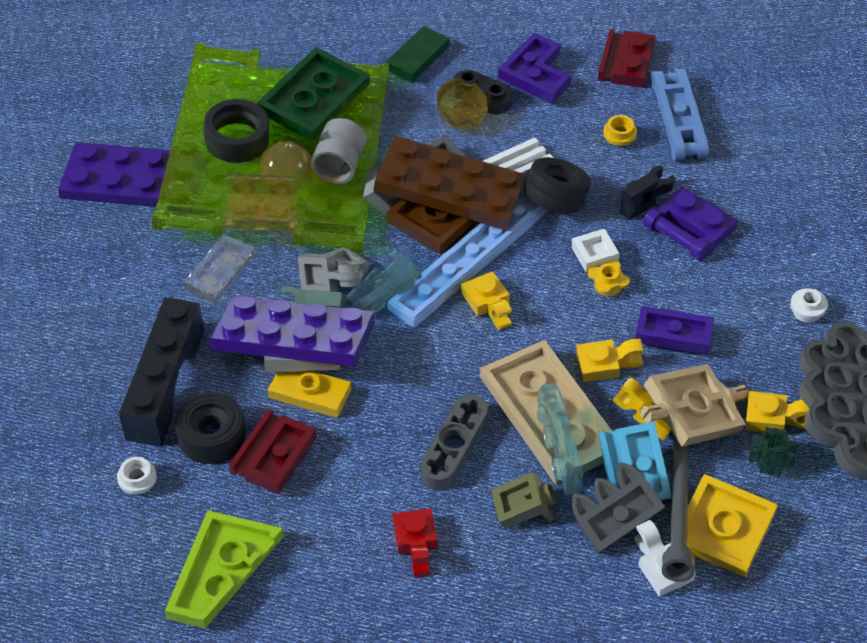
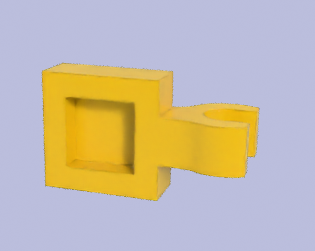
(488, 296)
(603, 361)
(636, 399)
(773, 412)

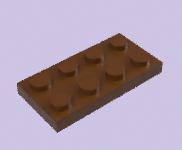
(450, 182)

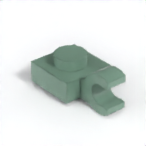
(326, 298)

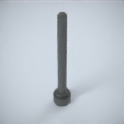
(678, 560)

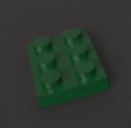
(313, 93)

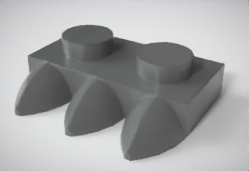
(618, 509)

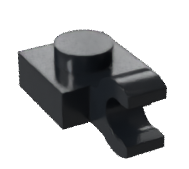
(642, 193)

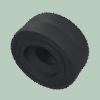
(557, 185)
(210, 447)

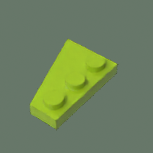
(218, 565)

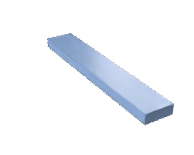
(462, 263)

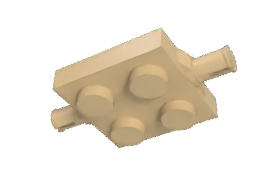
(694, 404)

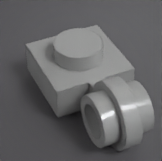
(321, 274)

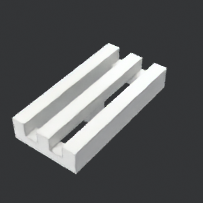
(519, 155)

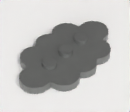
(838, 394)

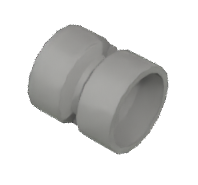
(338, 151)

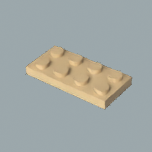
(515, 387)

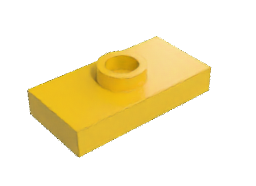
(310, 391)

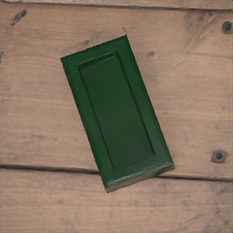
(418, 54)

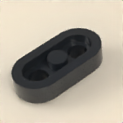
(497, 93)

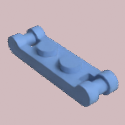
(680, 114)

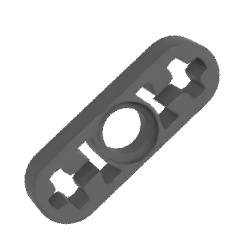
(454, 457)

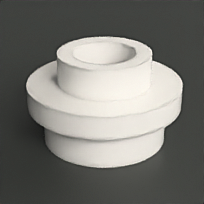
(808, 305)
(133, 468)

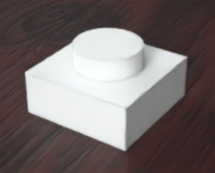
(594, 249)

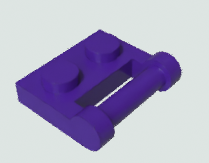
(695, 217)

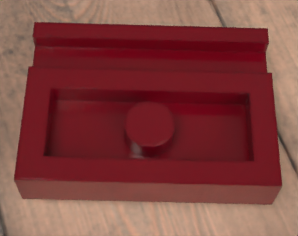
(627, 58)
(273, 451)

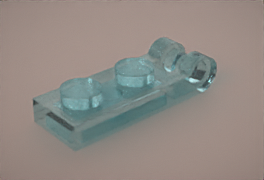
(559, 436)

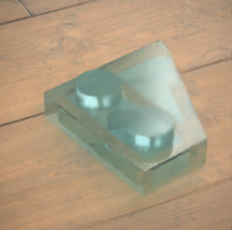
(381, 286)

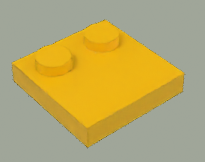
(727, 524)

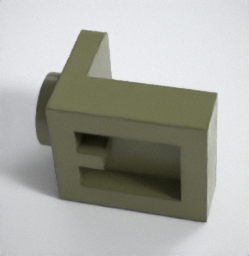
(523, 500)

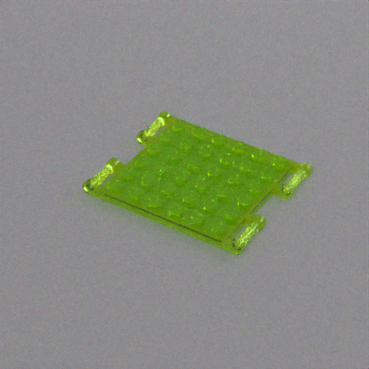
(195, 180)

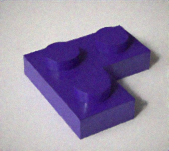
(531, 69)

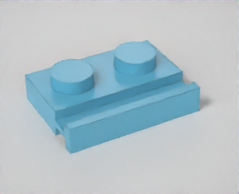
(639, 448)

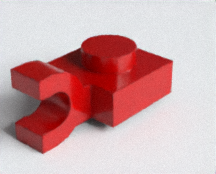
(416, 535)

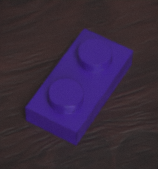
(674, 330)

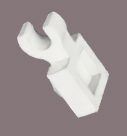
(651, 563)

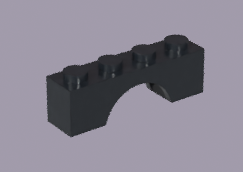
(150, 397)

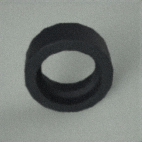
(235, 149)

